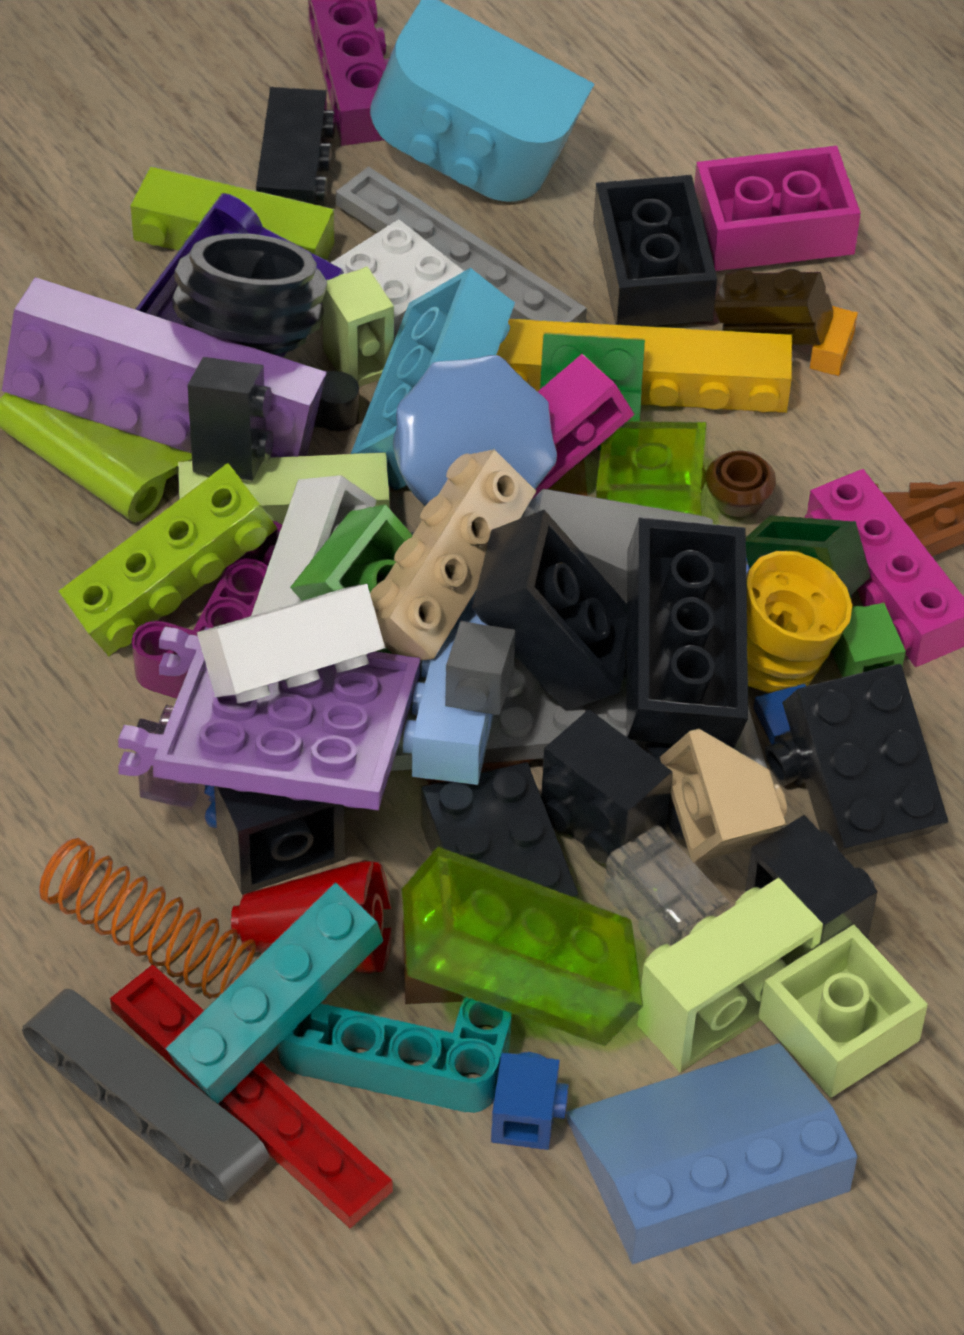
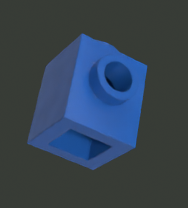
(527, 1100)

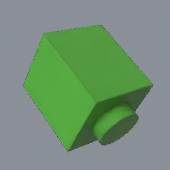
(868, 642)

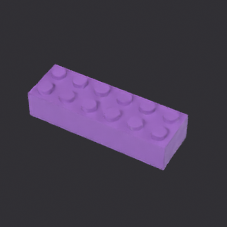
(137, 367)

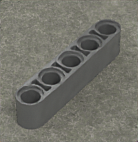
(145, 1094)

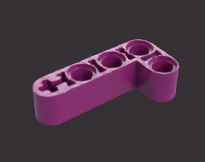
(230, 601)

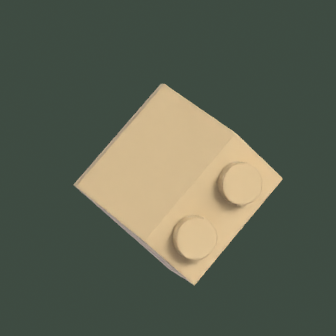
(721, 797)

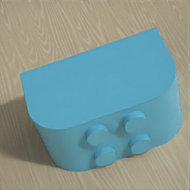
(476, 103)

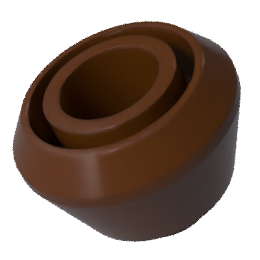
(740, 482)

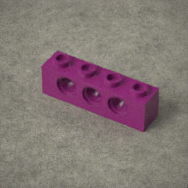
(350, 62)

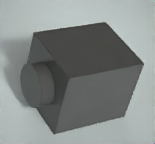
(479, 668)

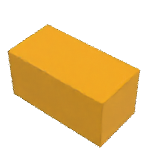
(832, 353)

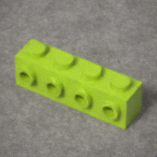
(168, 559)

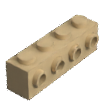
(445, 556)

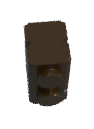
(776, 304)

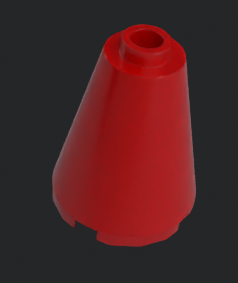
(272, 910)

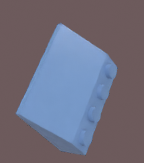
(713, 1151)

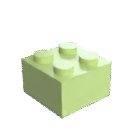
(842, 1010)

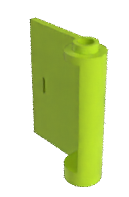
(106, 461)

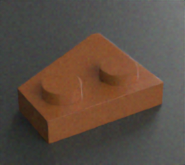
(932, 513)

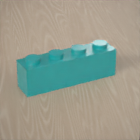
(275, 993)

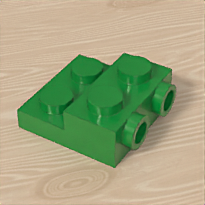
(615, 356)

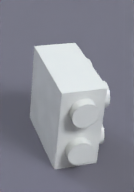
(401, 264)

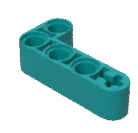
(392, 1044)

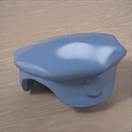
(471, 410)

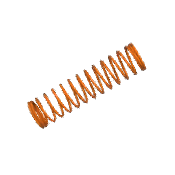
(82, 875)

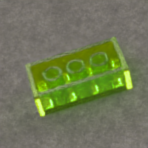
(520, 947)

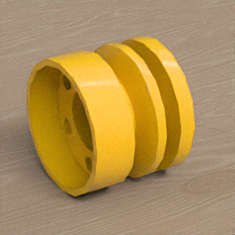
(792, 619)

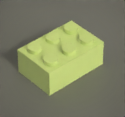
(714, 978)

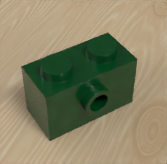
(829, 541)

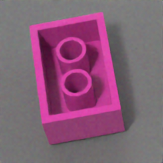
(777, 207)

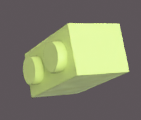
(357, 325)

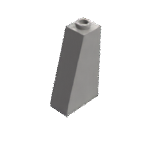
(602, 528)

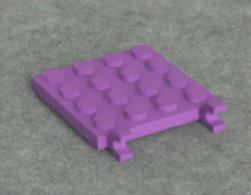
(299, 742)

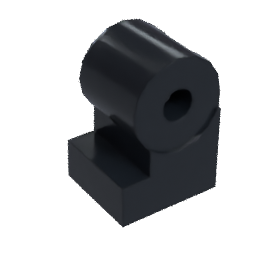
(338, 402)

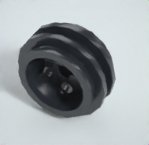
(250, 291)

